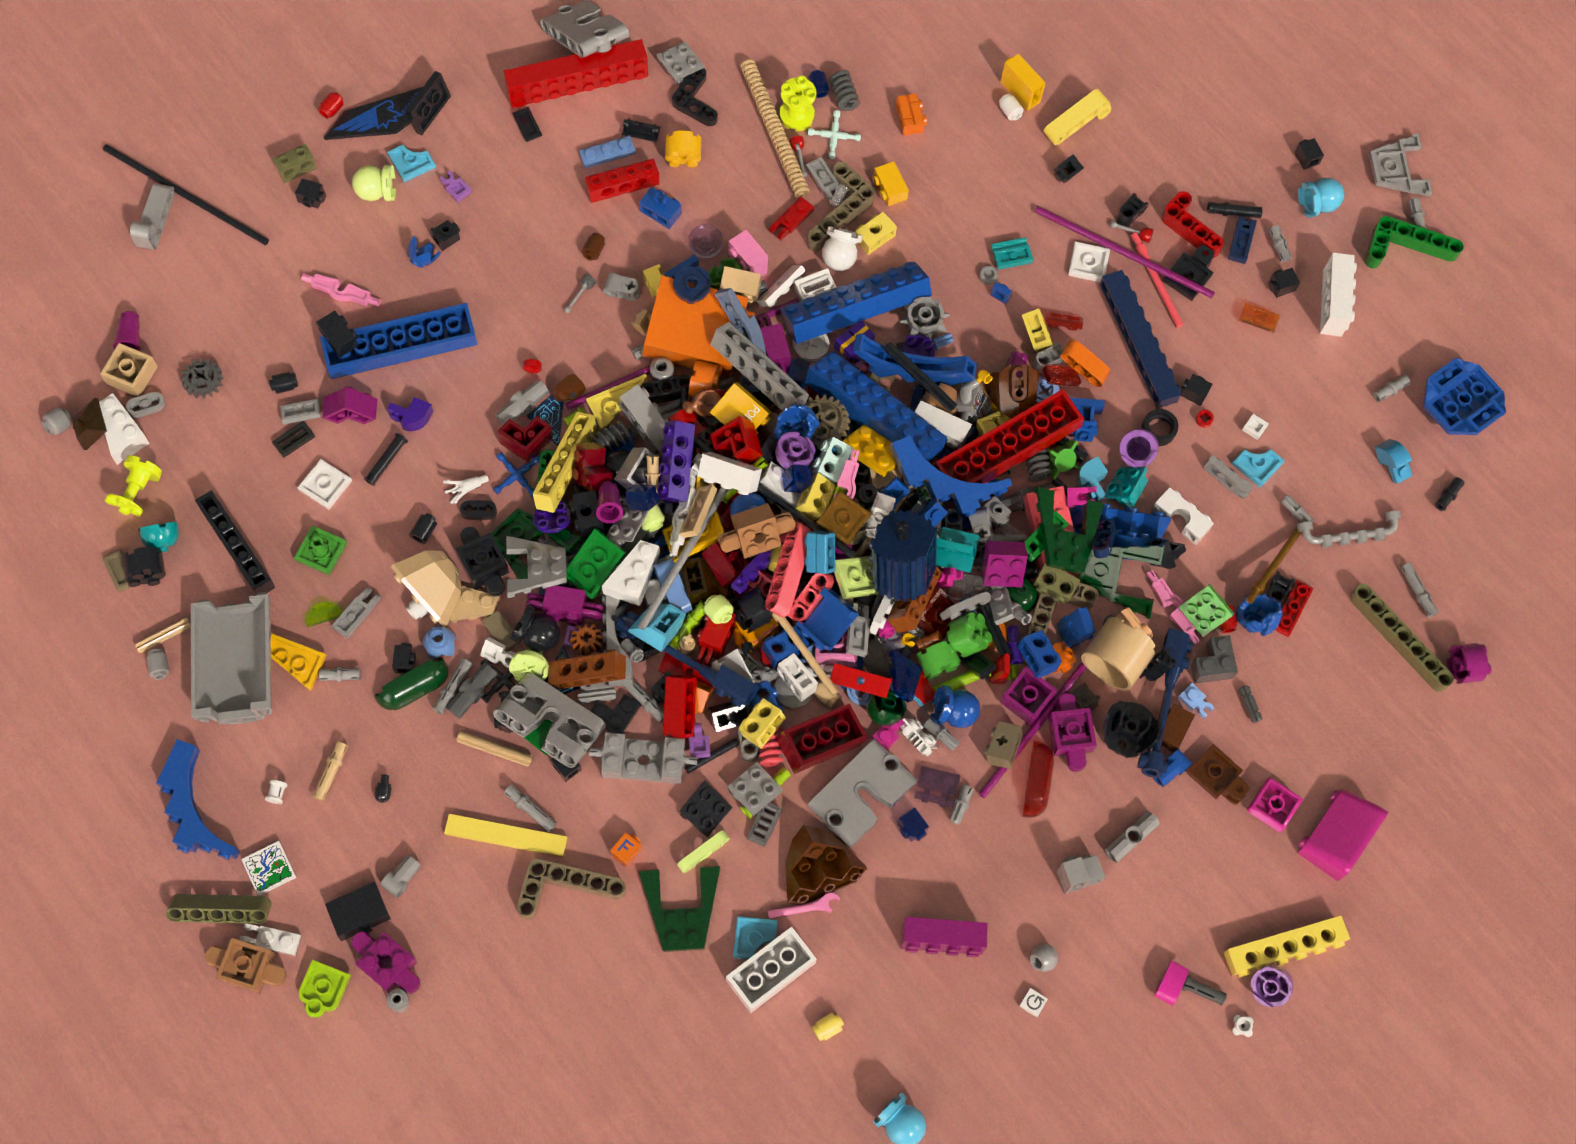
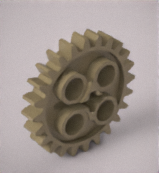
(826, 410)

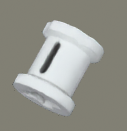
(276, 792)

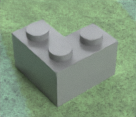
(1079, 872)

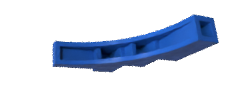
(939, 369)
(916, 468)
(177, 779)

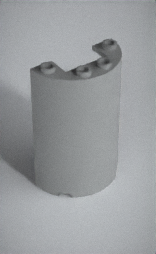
(231, 661)

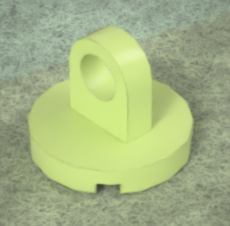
(528, 662)

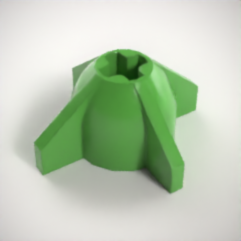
(1063, 458)

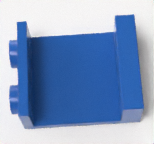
(828, 620)

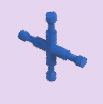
(516, 474)

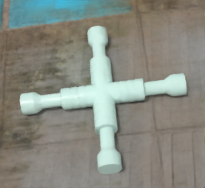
(834, 134)

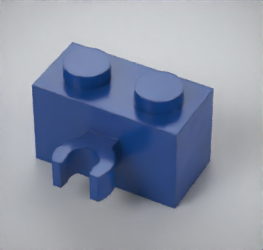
(660, 207)

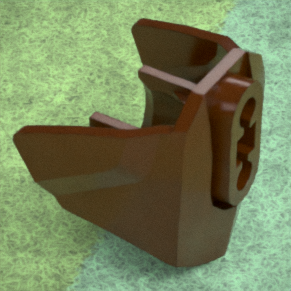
(1004, 387)

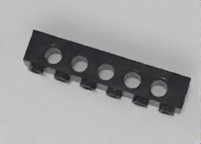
(234, 543)

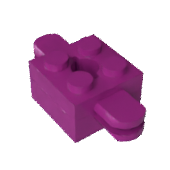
(775, 343)
(565, 605)
(1072, 732)
(386, 962)

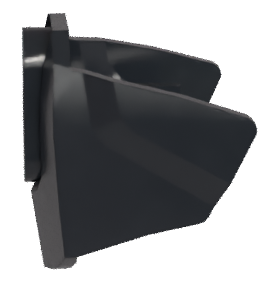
(1144, 733)

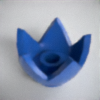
(423, 255)

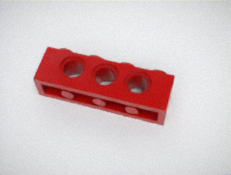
(622, 180)

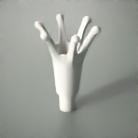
(465, 486)

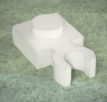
(695, 468)
(495, 652)

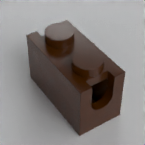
(1176, 727)

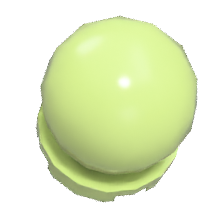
(373, 183)

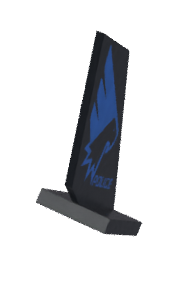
(394, 113)

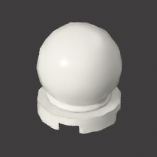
(840, 249)

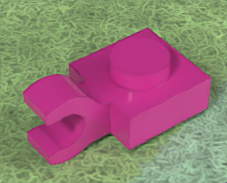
(947, 577)
(887, 735)

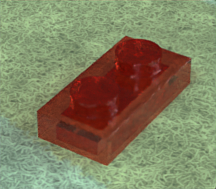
(1068, 321)
(1061, 376)

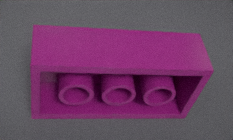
(944, 936)

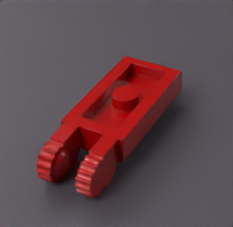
(792, 217)

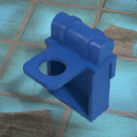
(1076, 627)

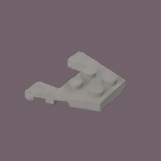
(1391, 167)
(545, 565)

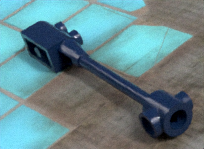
(1178, 642)
(724, 681)

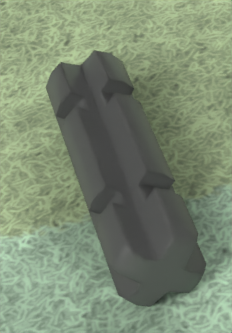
(1250, 704)

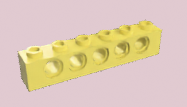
(560, 468)
(1332, 927)

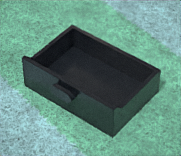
(357, 911)

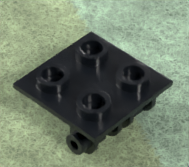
(705, 809)

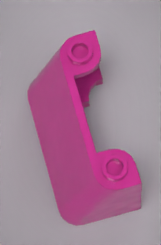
(1342, 834)

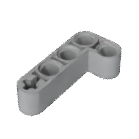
(149, 229)

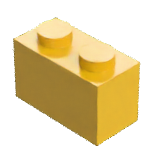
(890, 184)

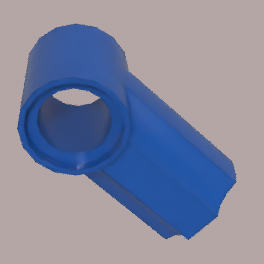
(1176, 765)

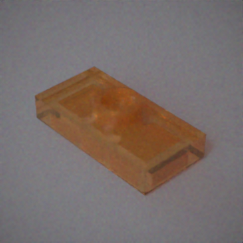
(1259, 317)

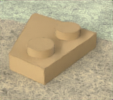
(473, 605)

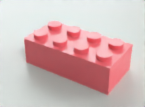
(1034, 518)

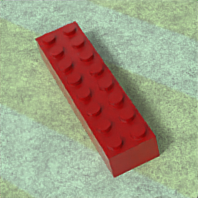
(576, 74)
(1013, 440)

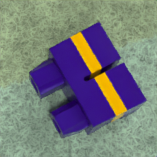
(846, 341)

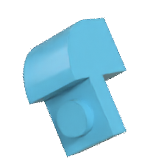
(1090, 475)

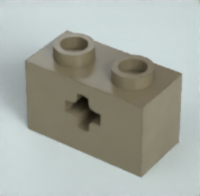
(1004, 744)

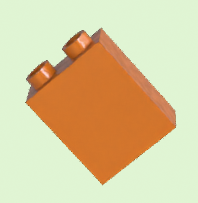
(686, 330)

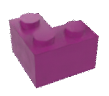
(349, 405)

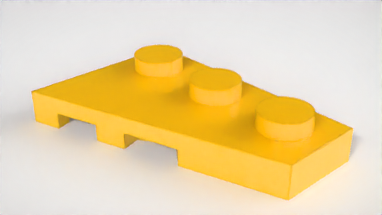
(297, 660)

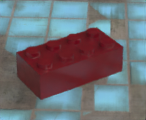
(821, 738)

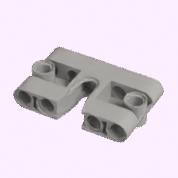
(583, 29)
(533, 702)
(868, 773)

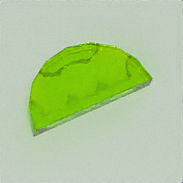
(322, 613)

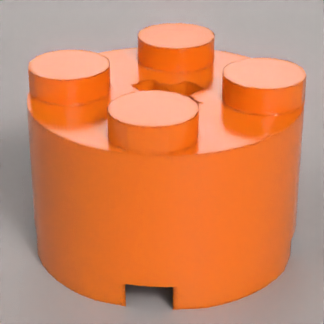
(705, 376)

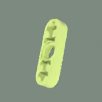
(703, 851)

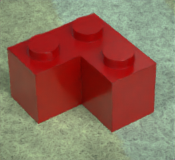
(738, 438)

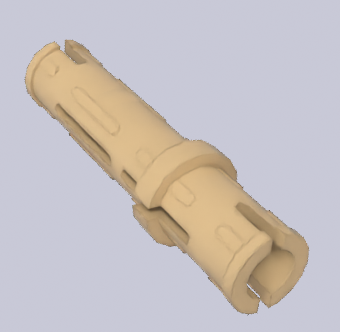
(329, 773)

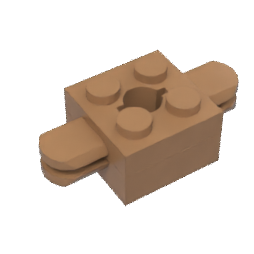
(752, 522)
(245, 966)

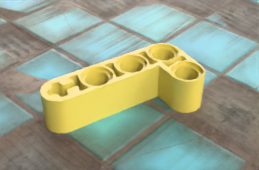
(1091, 106)

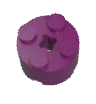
(1468, 663)

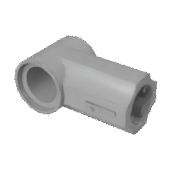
(397, 880)

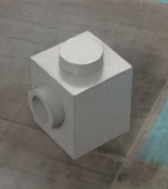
(998, 512)

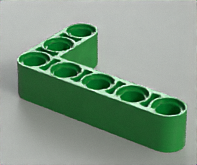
(1391, 233)

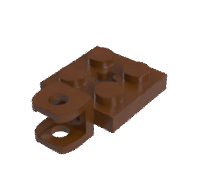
(1228, 781)

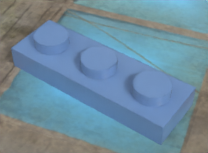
(607, 152)

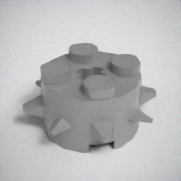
(925, 317)

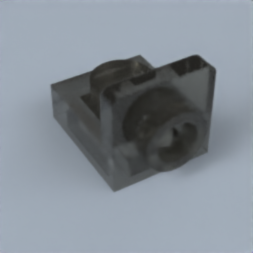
(1085, 697)

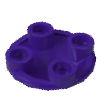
(919, 345)
(552, 522)

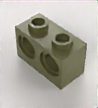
(294, 163)
(1058, 577)

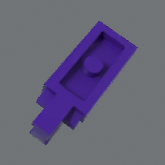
(751, 571)

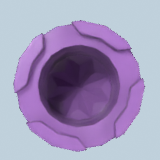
(1139, 447)

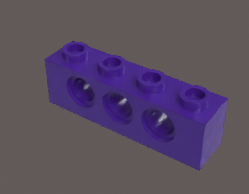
(682, 454)

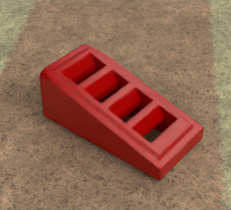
(1003, 669)

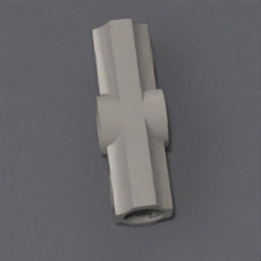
(522, 402)
(1140, 829)

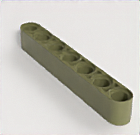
(1410, 641)

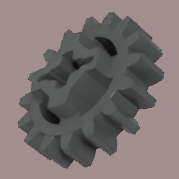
(199, 385)

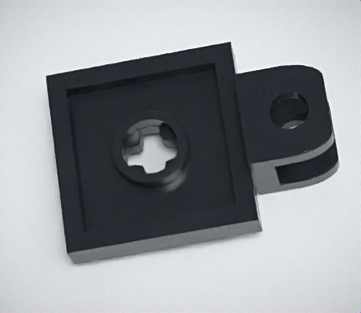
(1196, 266)

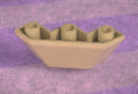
(432, 581)

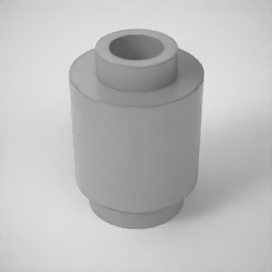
(157, 664)
(404, 1003)

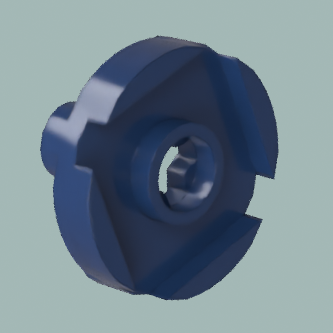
(691, 274)

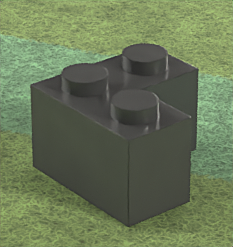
(1219, 663)

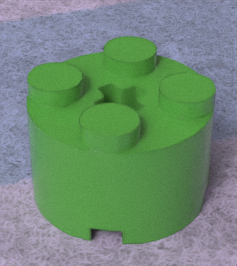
(969, 634)
(938, 659)

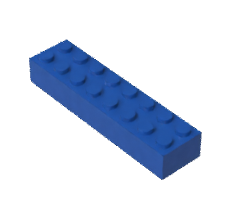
(855, 302)
(404, 341)
(872, 405)

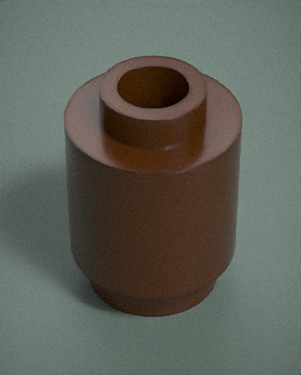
(593, 246)

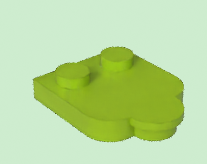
(322, 988)

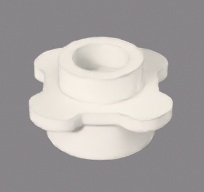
(1248, 1023)

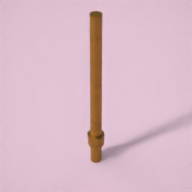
(1259, 587)

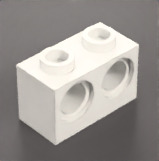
(797, 677)

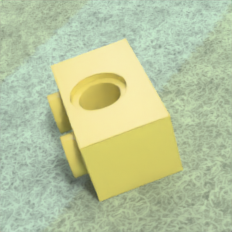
(881, 224)

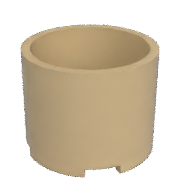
(1118, 654)

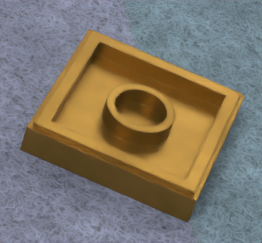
(844, 518)

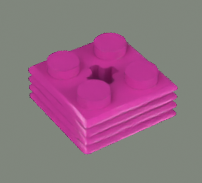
(1286, 805)

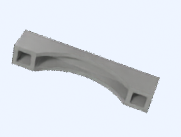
(610, 638)

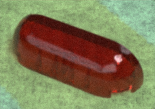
(1038, 780)

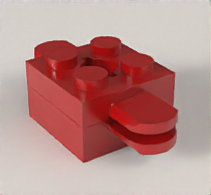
(714, 639)

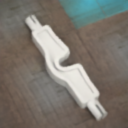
(678, 519)

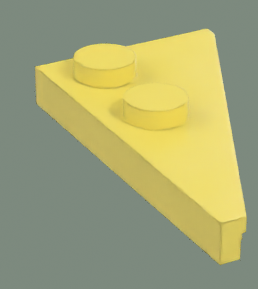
(605, 404)

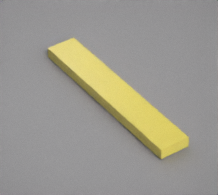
(506, 835)

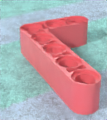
(787, 571)
(799, 601)

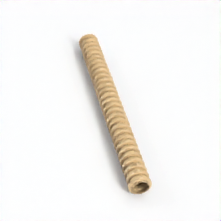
(774, 128)

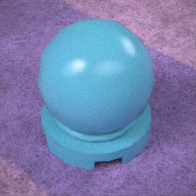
(1321, 196)
(902, 1122)

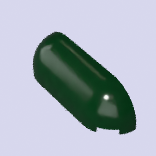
(413, 685)

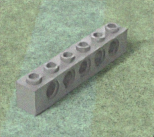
(757, 367)

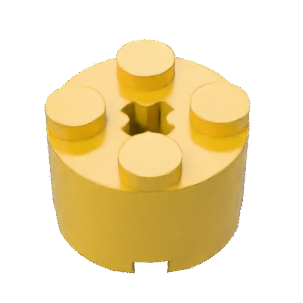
(683, 149)

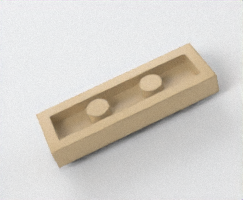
(698, 511)

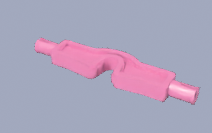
(350, 293)
(848, 475)
(1167, 598)

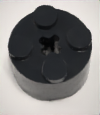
(143, 567)
(750, 610)

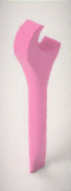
(821, 905)

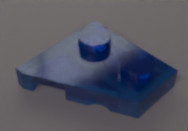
(904, 675)

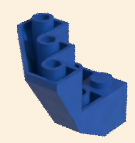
(1135, 527)

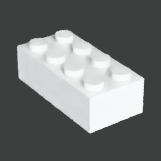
(1337, 294)
(771, 969)

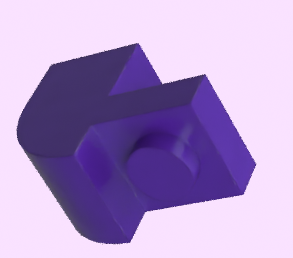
(414, 417)

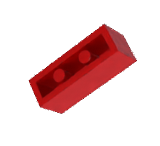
(679, 706)

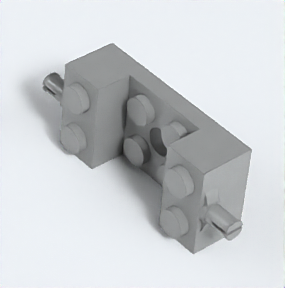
(621, 759)

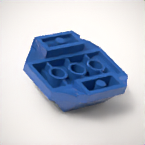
(1467, 382)

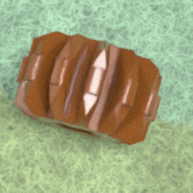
(579, 637)

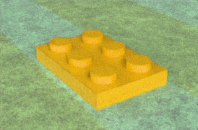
(873, 450)
(707, 539)

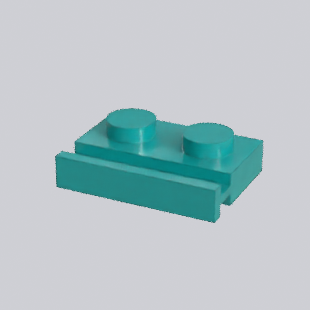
(1011, 253)

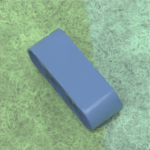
(676, 594)

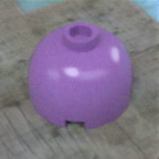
(794, 450)
(1272, 985)

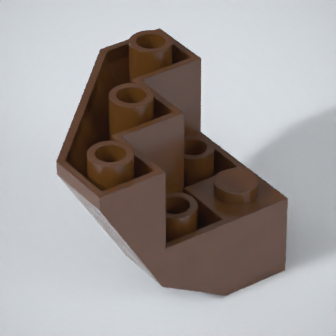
(819, 865)

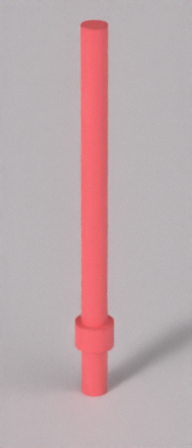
(1142, 250)

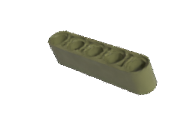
(218, 908)

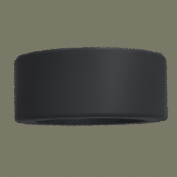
(1168, 417)

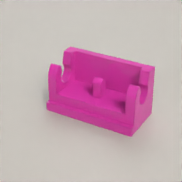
(1078, 496)

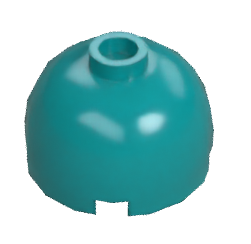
(160, 535)

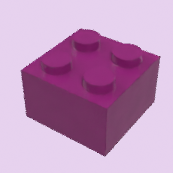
(1004, 564)
(1028, 696)

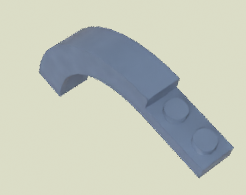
(745, 324)

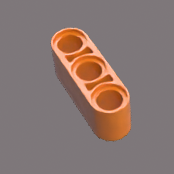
(1085, 363)

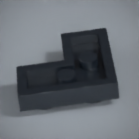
(619, 718)

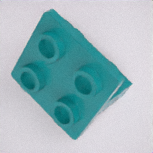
(1127, 485)
(957, 549)

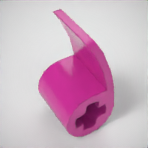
(1172, 983)

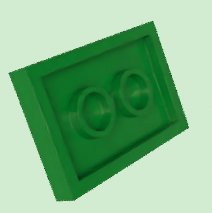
(594, 563)

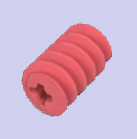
(770, 751)

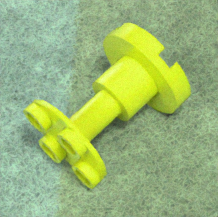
(797, 105)
(137, 479)

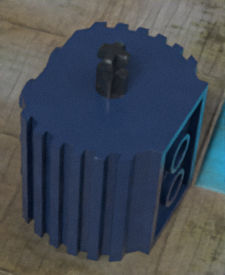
(903, 555)

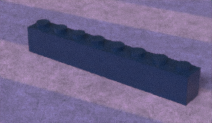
(1140, 339)

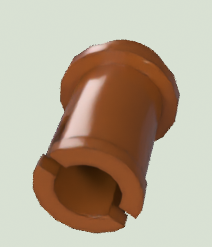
(929, 640)

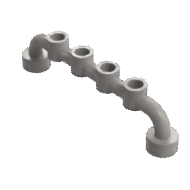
(1344, 538)

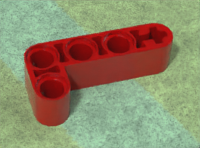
(1194, 228)

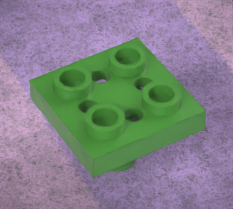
(320, 551)
(1211, 608)

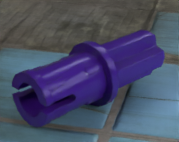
(1014, 640)

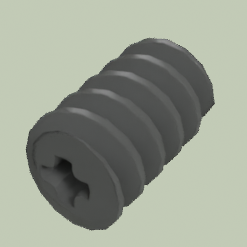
(844, 91)
(612, 437)
(1037, 466)

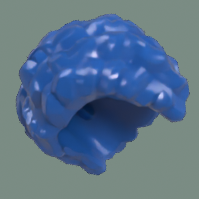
(796, 419)
(1259, 616)

